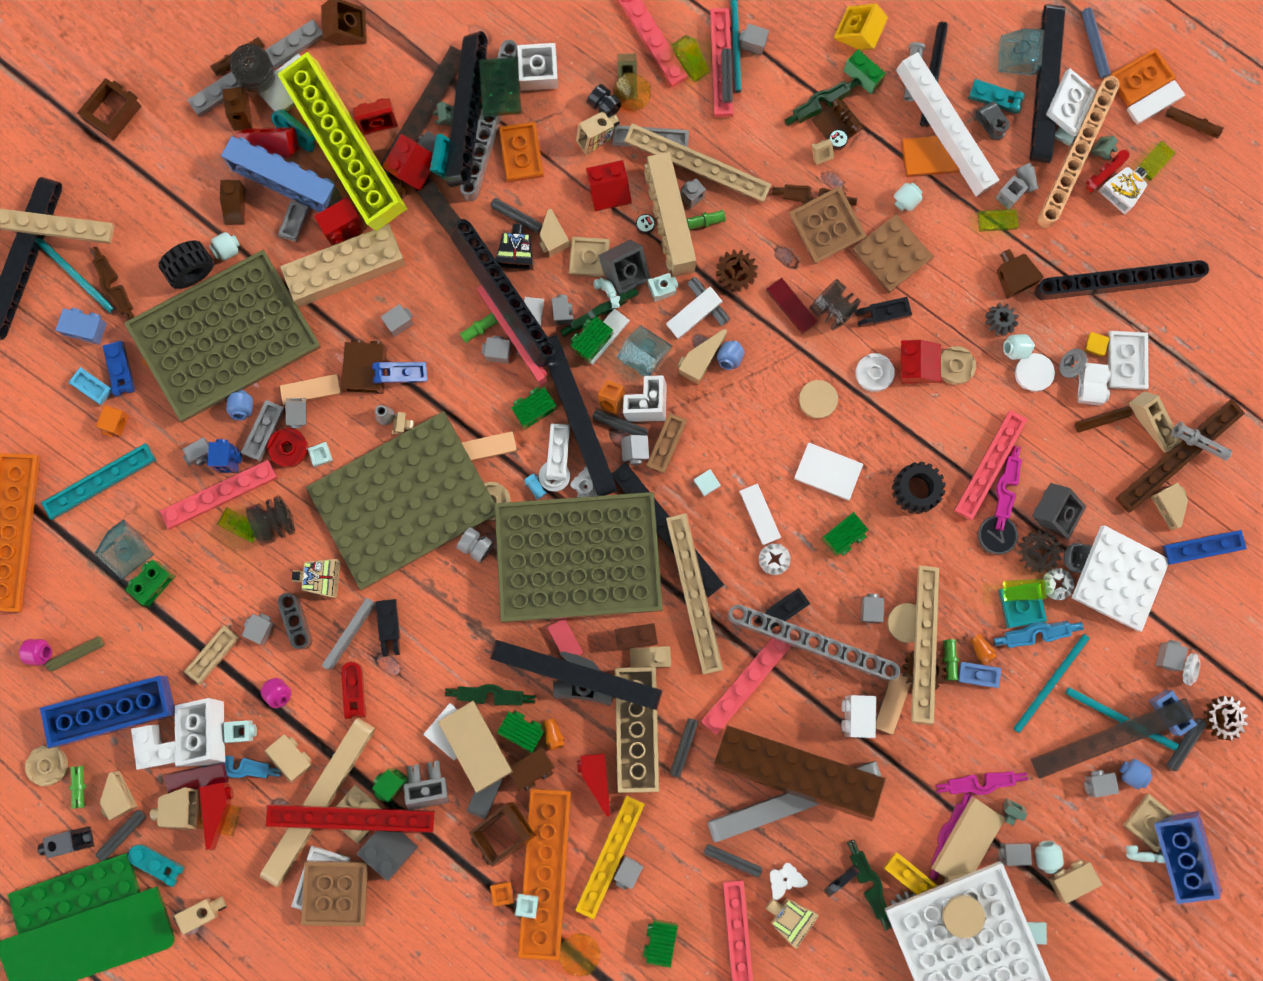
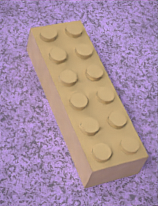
(670, 215)
(343, 266)
(637, 738)

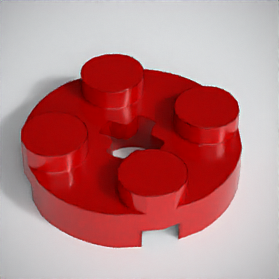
(286, 436)

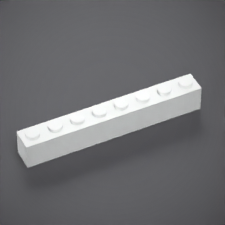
(947, 124)

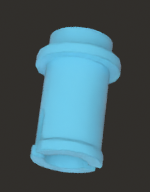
(535, 486)

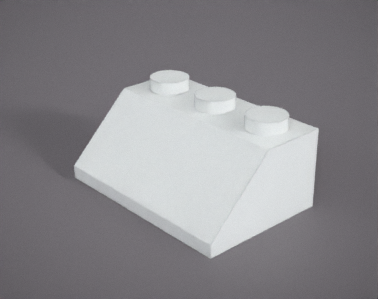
(199, 733)

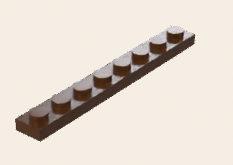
(1178, 457)

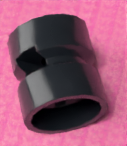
(603, 102)

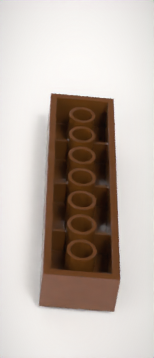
(799, 773)

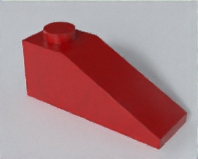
(274, 140)
(595, 775)
(215, 808)

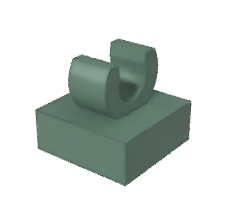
(445, 114)
(1104, 147)
(1013, 811)

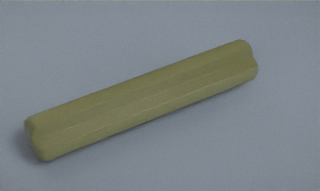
(75, 653)

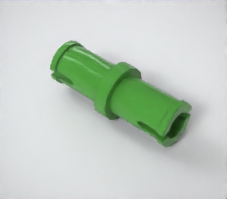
(706, 219)
(478, 327)
(950, 659)
(77, 787)

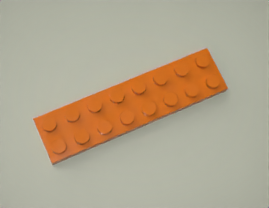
(17, 503)
(545, 873)

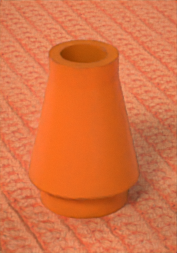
(983, 650)
(553, 735)

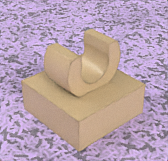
(822, 151)
(401, 424)

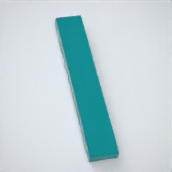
(98, 481)

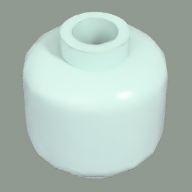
(908, 197)
(224, 246)
(1018, 346)
(1049, 857)

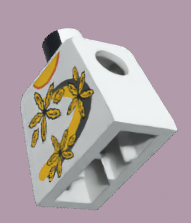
(1125, 188)

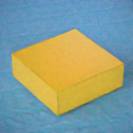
(1096, 344)

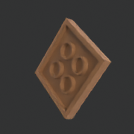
(827, 225)
(892, 253)
(334, 893)

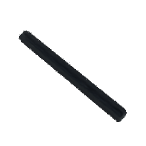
(936, 59)

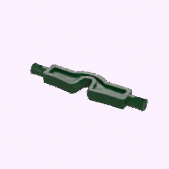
(813, 107)
(604, 308)
(479, 695)
(874, 894)

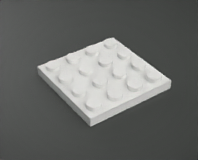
(1120, 578)

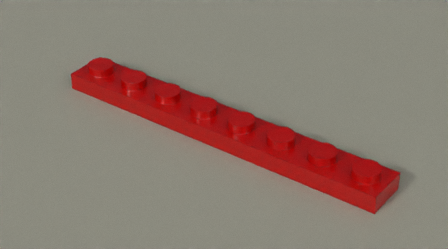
(350, 818)

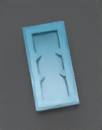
(90, 386)

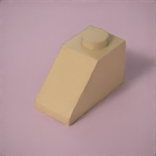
(552, 235)
(1172, 505)
(650, 657)
(116, 797)

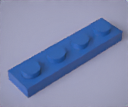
(1204, 547)

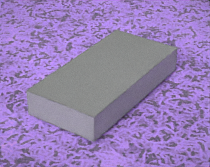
(294, 221)

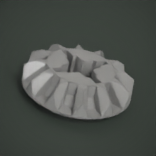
(1069, 359)

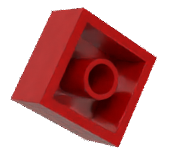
(340, 222)

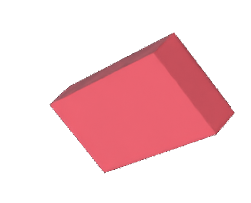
(564, 638)

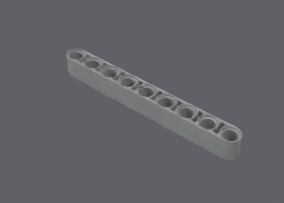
(489, 129)
(823, 643)
(766, 811)

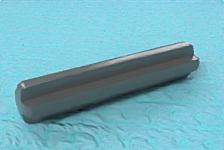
(727, 87)
(516, 215)
(718, 312)
(619, 423)
(1186, 745)
(684, 747)
(121, 834)
(733, 860)

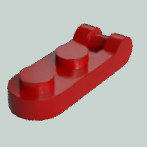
(1107, 170)
(353, 690)

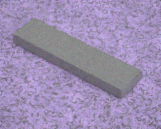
(675, 135)
(349, 634)

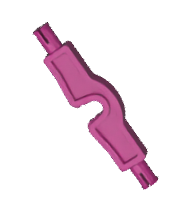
(1005, 497)
(971, 784)
(947, 828)

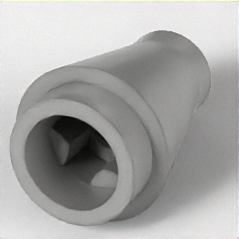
(1028, 174)
(385, 418)

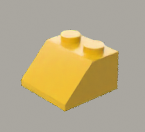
(861, 26)

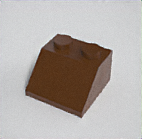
(343, 23)

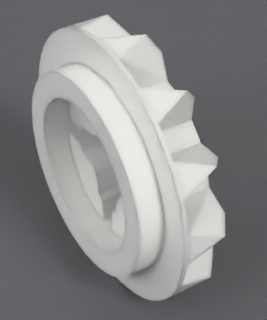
(557, 485)
(774, 568)
(1059, 593)
(1191, 669)

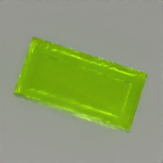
(1157, 159)
(997, 220)
(1024, 590)

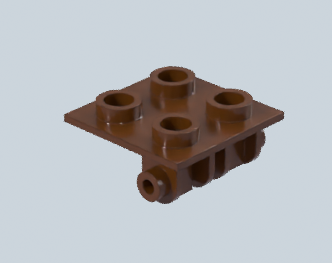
(837, 118)

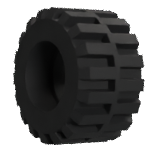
(186, 264)
(931, 478)

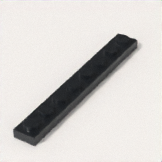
(632, 484)

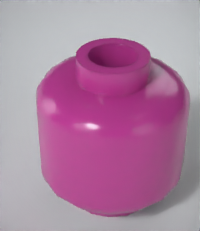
(35, 652)
(276, 693)

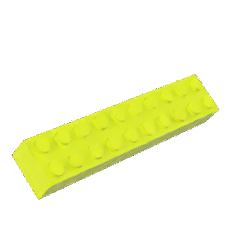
(342, 142)

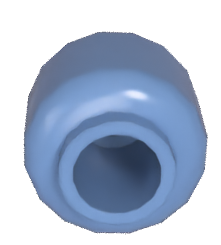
(730, 355)
(239, 405)
(1135, 774)

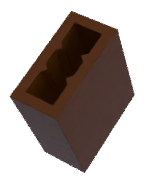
(357, 366)

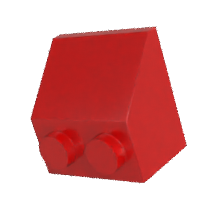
(375, 116)
(409, 162)
(608, 185)
(920, 362)

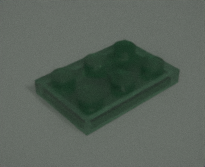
(500, 86)

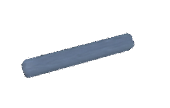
(1095, 42)

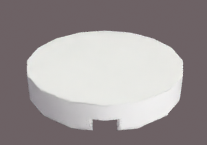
(875, 372)
(1034, 373)

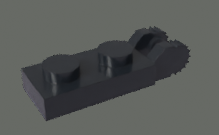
(885, 311)
(787, 607)
(388, 625)

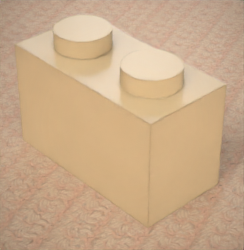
(288, 758)
(1074, 881)

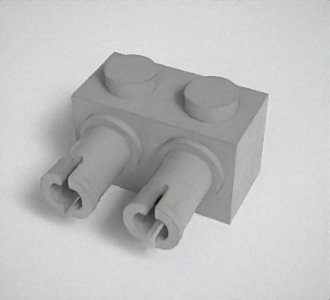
(425, 793)

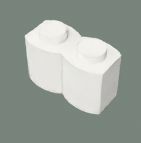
(1093, 384)

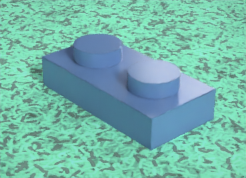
(979, 675)

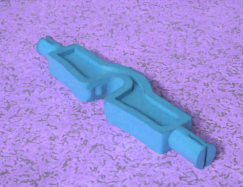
(1048, 631)
(250, 768)

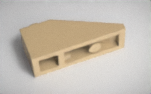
(699, 359)
(1154, 418)

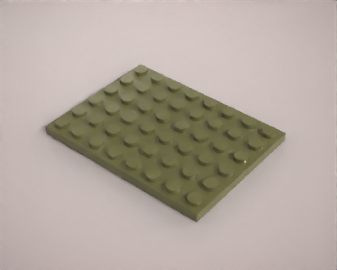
(222, 335)
(402, 500)
(578, 557)

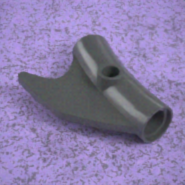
(569, 691)

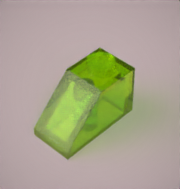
(690, 57)
(236, 524)

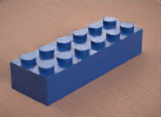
(107, 711)

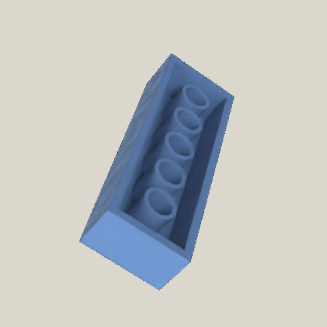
(280, 175)

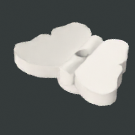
(582, 480)
(779, 885)

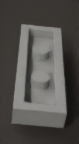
(262, 430)

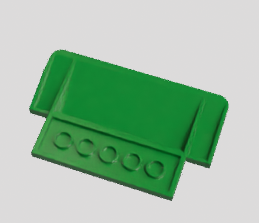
(84, 924)

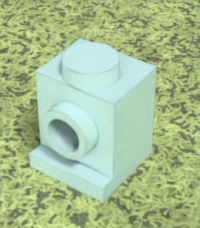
(659, 292)
(232, 731)

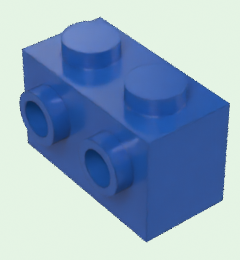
(224, 456)

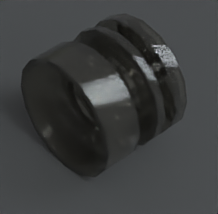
(252, 79)
(835, 305)
(267, 522)

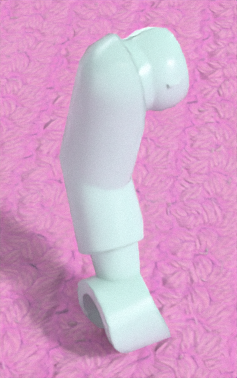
(608, 287)
(1133, 854)

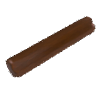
(1103, 419)

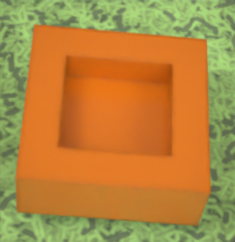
(502, 893)

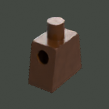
(237, 103)
(1017, 273)

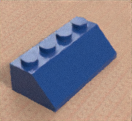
(1188, 858)

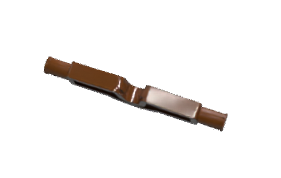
(803, 193)
(107, 277)

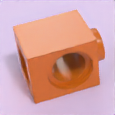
(611, 396)
(112, 421)

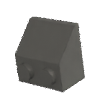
(625, 266)
(1059, 510)
(387, 852)

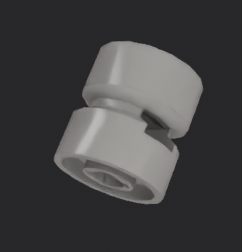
(475, 545)

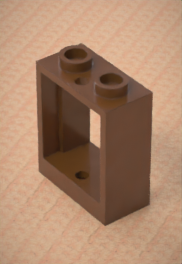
(121, 119)
(518, 822)

